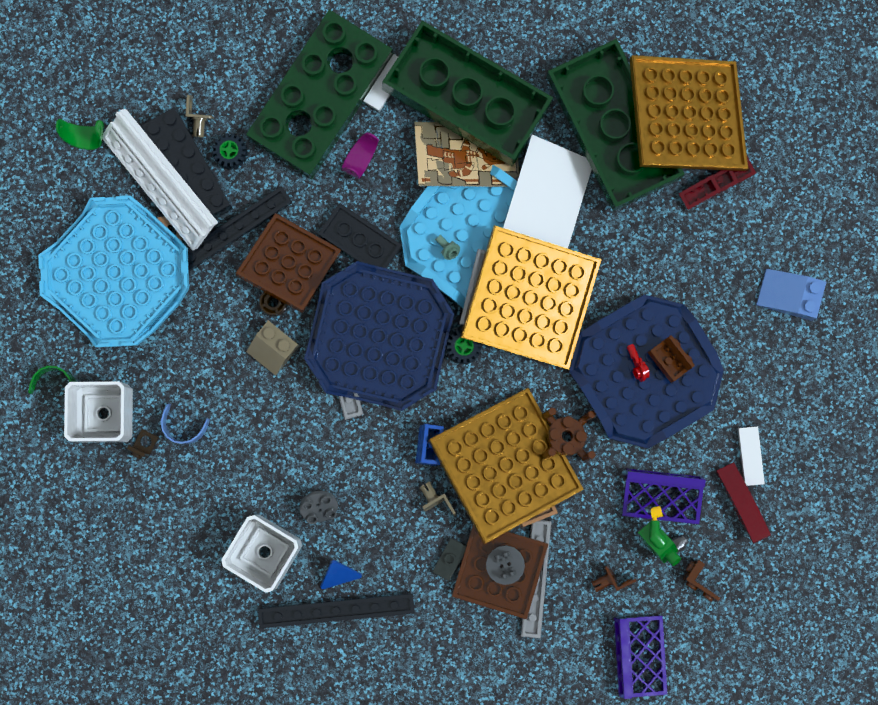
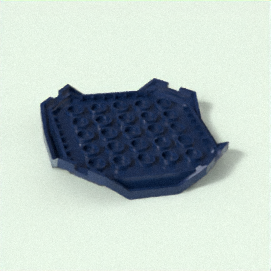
(379, 335)
(653, 408)

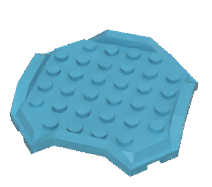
(460, 216)
(115, 272)

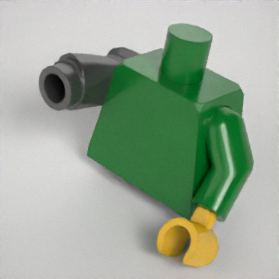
(659, 542)

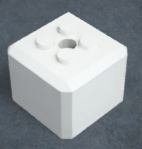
(82, 411)
(244, 553)

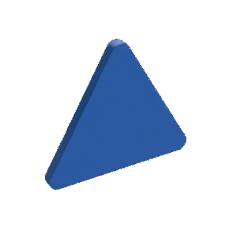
(338, 574)

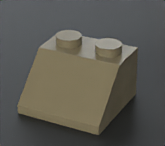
(272, 348)

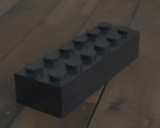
(182, 152)

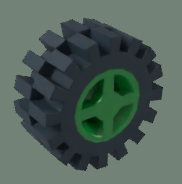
(227, 145)
(467, 353)

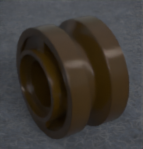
(271, 311)

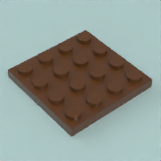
(288, 263)
(476, 585)

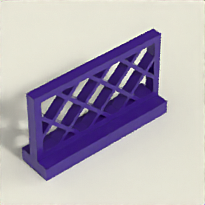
(663, 479)
(624, 653)

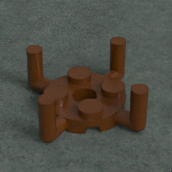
(576, 432)

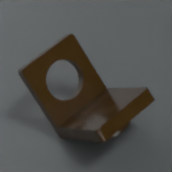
(140, 451)

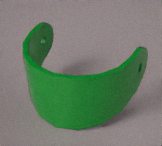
(81, 136)
(41, 371)

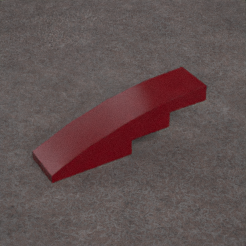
(714, 185)
(743, 503)

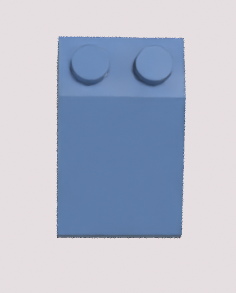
(791, 294)

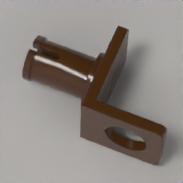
(609, 579)

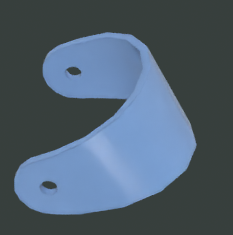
(168, 435)

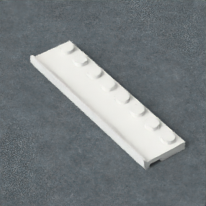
(159, 179)

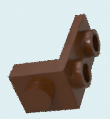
(693, 570)

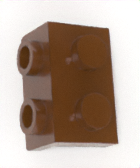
(671, 358)

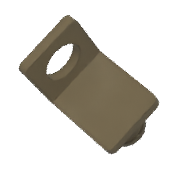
(199, 120)
(433, 499)

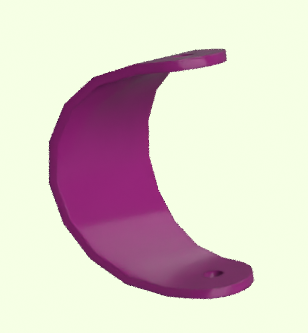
(360, 155)

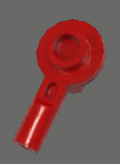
(641, 370)

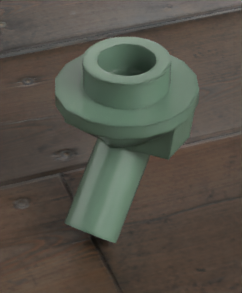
(450, 249)

